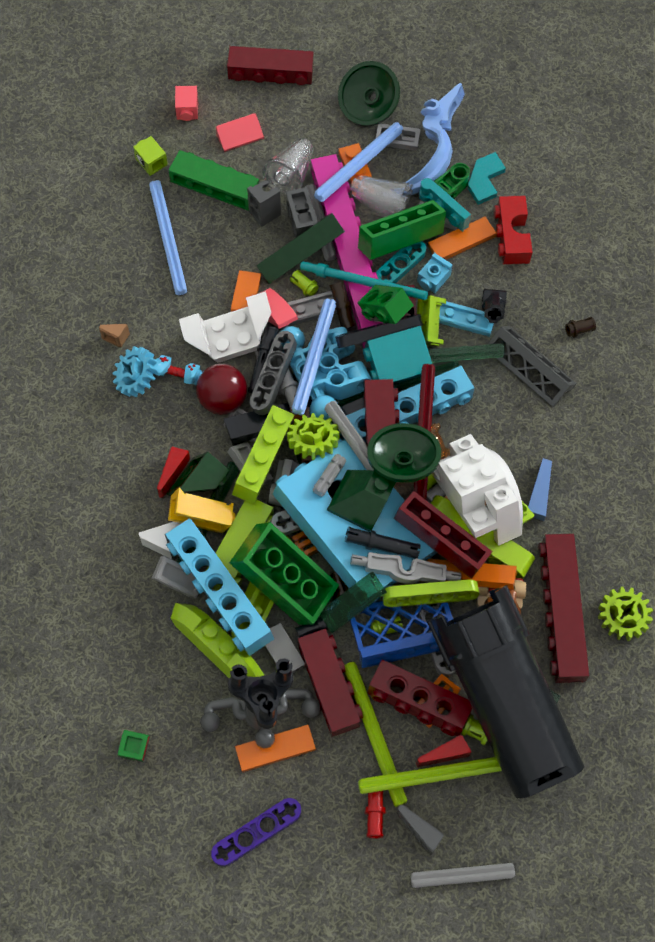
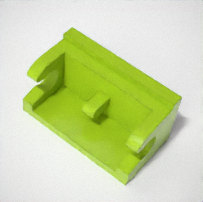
(430, 316)

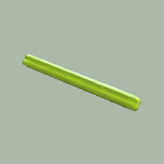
(373, 730)
(428, 775)

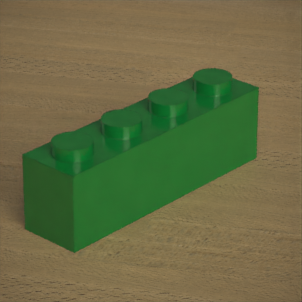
(211, 179)
(401, 229)

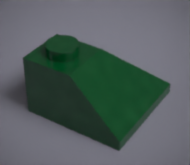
(201, 475)
(361, 497)

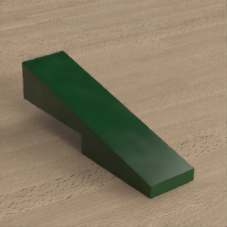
(300, 248)

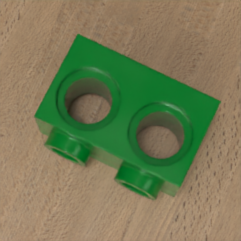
(385, 304)

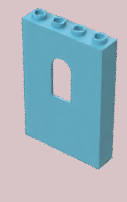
(329, 530)

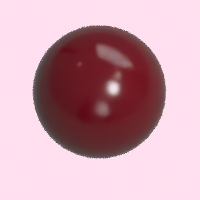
(221, 389)

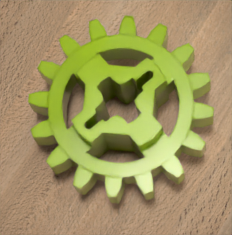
(313, 436)
(616, 606)

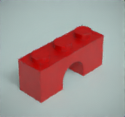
(514, 246)

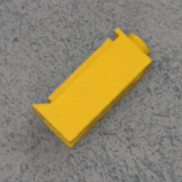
(203, 511)

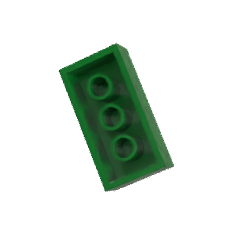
(284, 573)

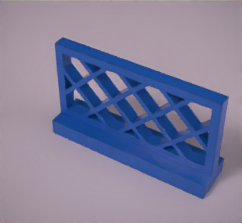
(403, 647)

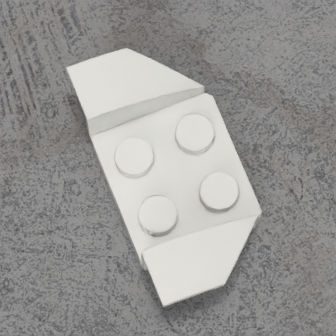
(229, 333)

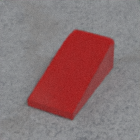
(174, 465)
(451, 750)

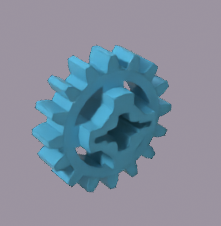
(135, 371)

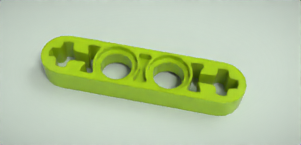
(431, 593)

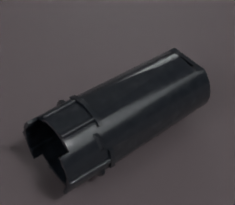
(509, 694)

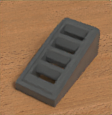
(424, 832)

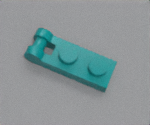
(455, 213)

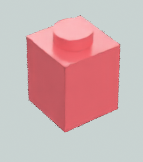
(186, 102)

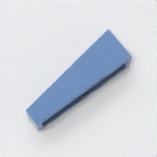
(540, 492)

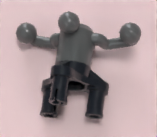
(262, 701)

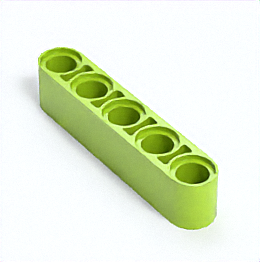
(504, 554)

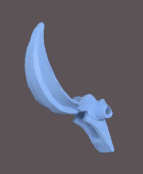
(436, 122)

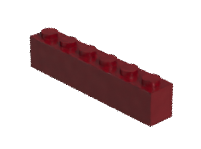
(564, 608)

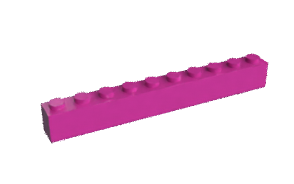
(346, 245)

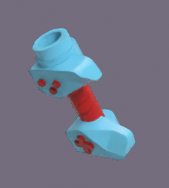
(190, 373)

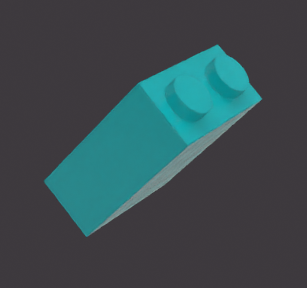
(397, 355)

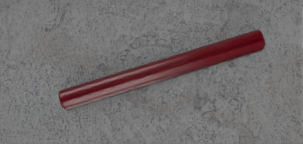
(425, 414)

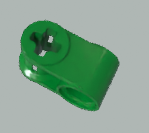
(450, 182)

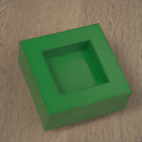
(133, 745)

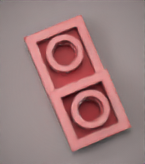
(281, 311)

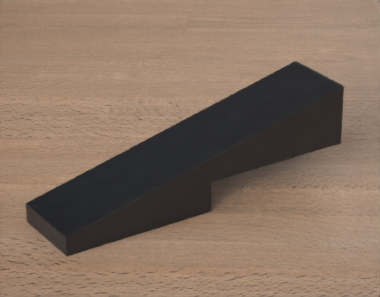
(248, 425)

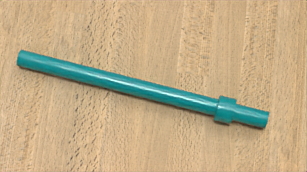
(324, 270)

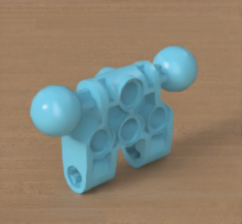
(329, 372)

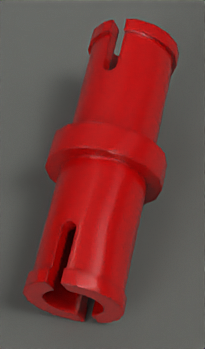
(375, 815)

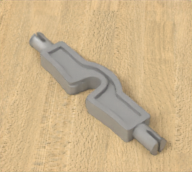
(392, 566)

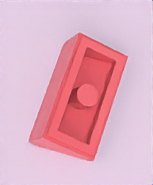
(239, 132)

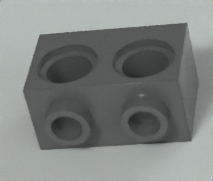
(300, 210)

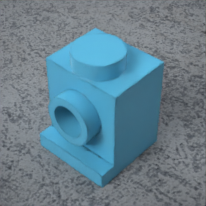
(434, 273)

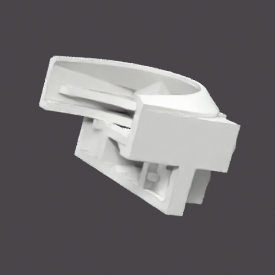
(480, 476)

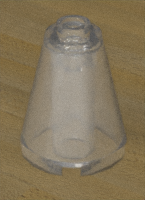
(289, 166)
(381, 195)

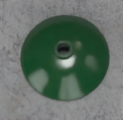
(359, 86)
(404, 452)

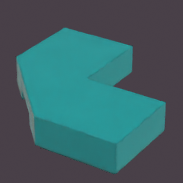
(479, 183)

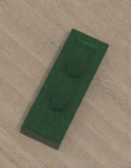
(352, 602)

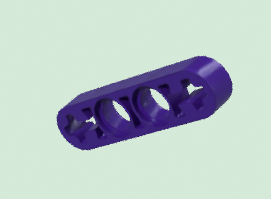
(254, 829)

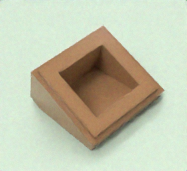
(114, 333)

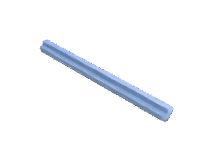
(358, 162)
(168, 238)
(313, 357)

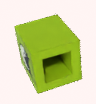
(150, 155)

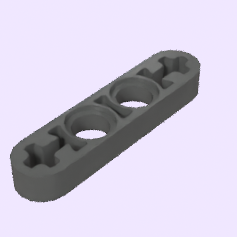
(276, 373)

